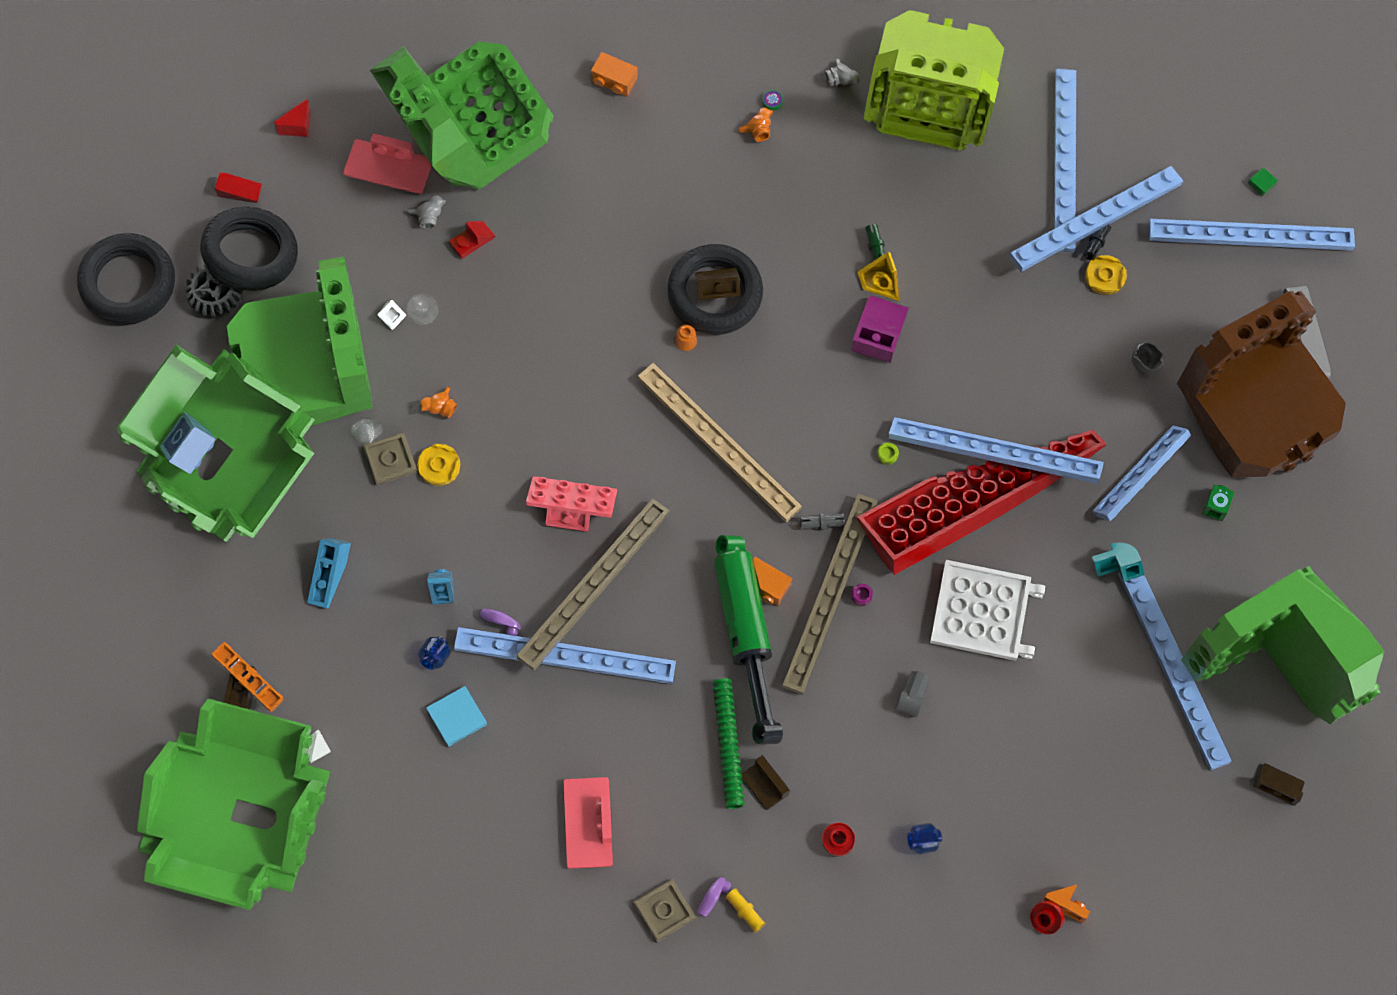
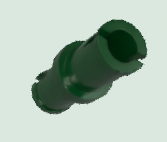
(875, 243)

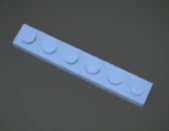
(1141, 473)

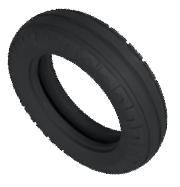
(116, 246)
(248, 277)
(715, 322)

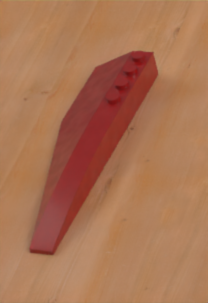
(958, 504)

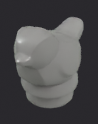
(841, 75)
(428, 212)

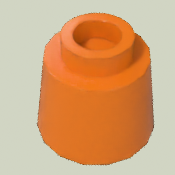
(685, 338)

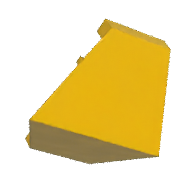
(880, 277)

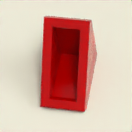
(295, 121)

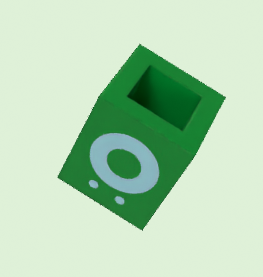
(1218, 502)

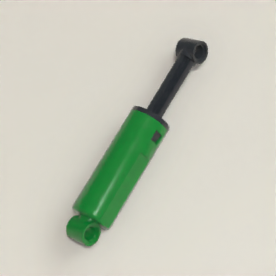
(746, 628)

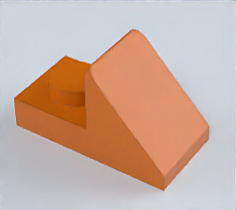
(1072, 909)

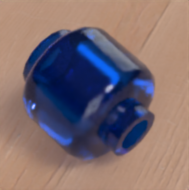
(434, 653)
(924, 838)

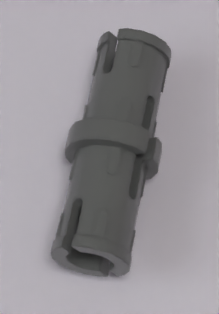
(822, 521)

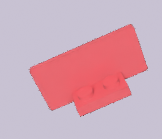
(388, 164)
(570, 503)
(588, 823)

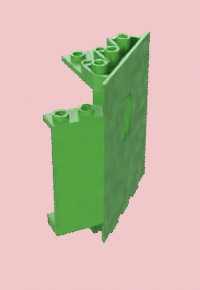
(243, 413)
(194, 792)

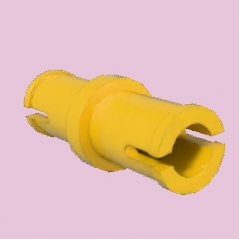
(745, 910)

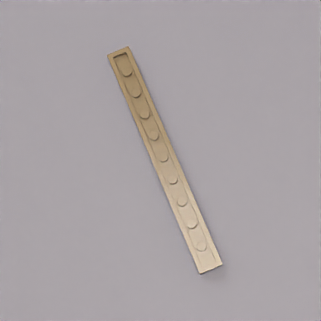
(719, 442)

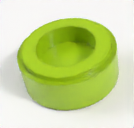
(887, 453)

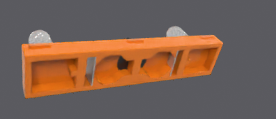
(247, 677)

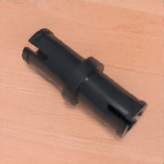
(1096, 242)

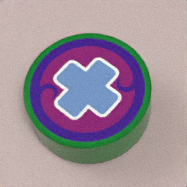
(772, 100)

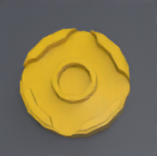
(1105, 275)
(438, 464)

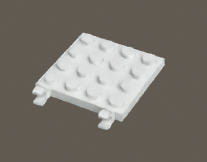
(983, 610)

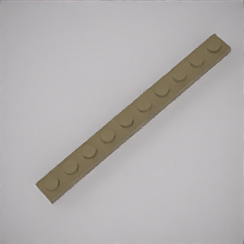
(592, 585)
(828, 598)

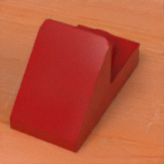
(471, 239)

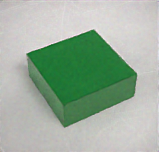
(1263, 181)

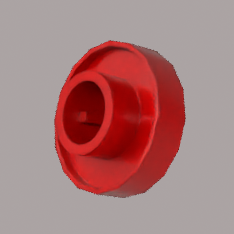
(838, 839)
(1047, 917)

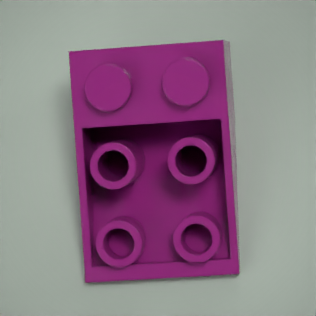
(879, 329)

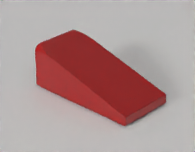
(237, 188)

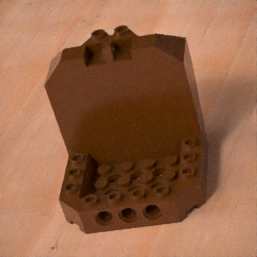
(1263, 391)

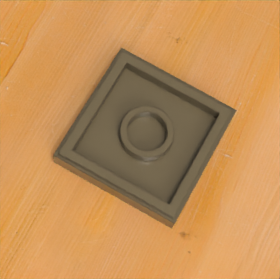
(390, 458)
(664, 910)

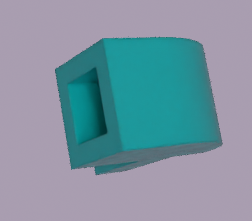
(1121, 558)

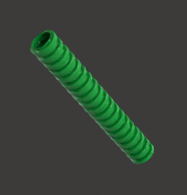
(728, 743)

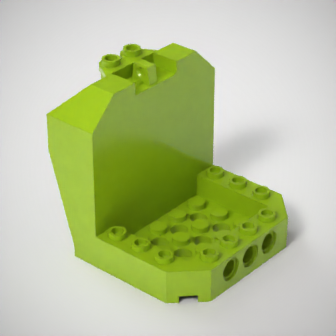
(934, 79)

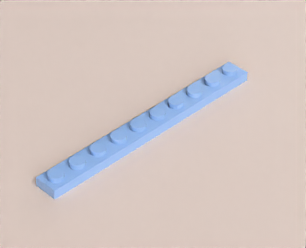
(1065, 149)
(1095, 219)
(1251, 234)
(996, 450)
(569, 656)
(1176, 672)

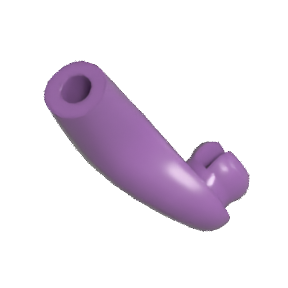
(501, 619)
(712, 895)

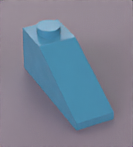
(328, 570)
(441, 587)

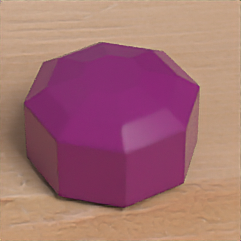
(862, 594)

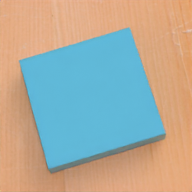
(456, 716)

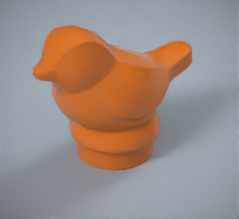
(759, 125)
(439, 403)

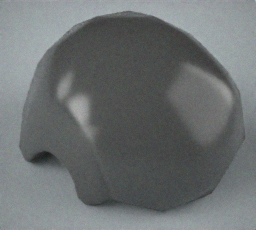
(1147, 357)

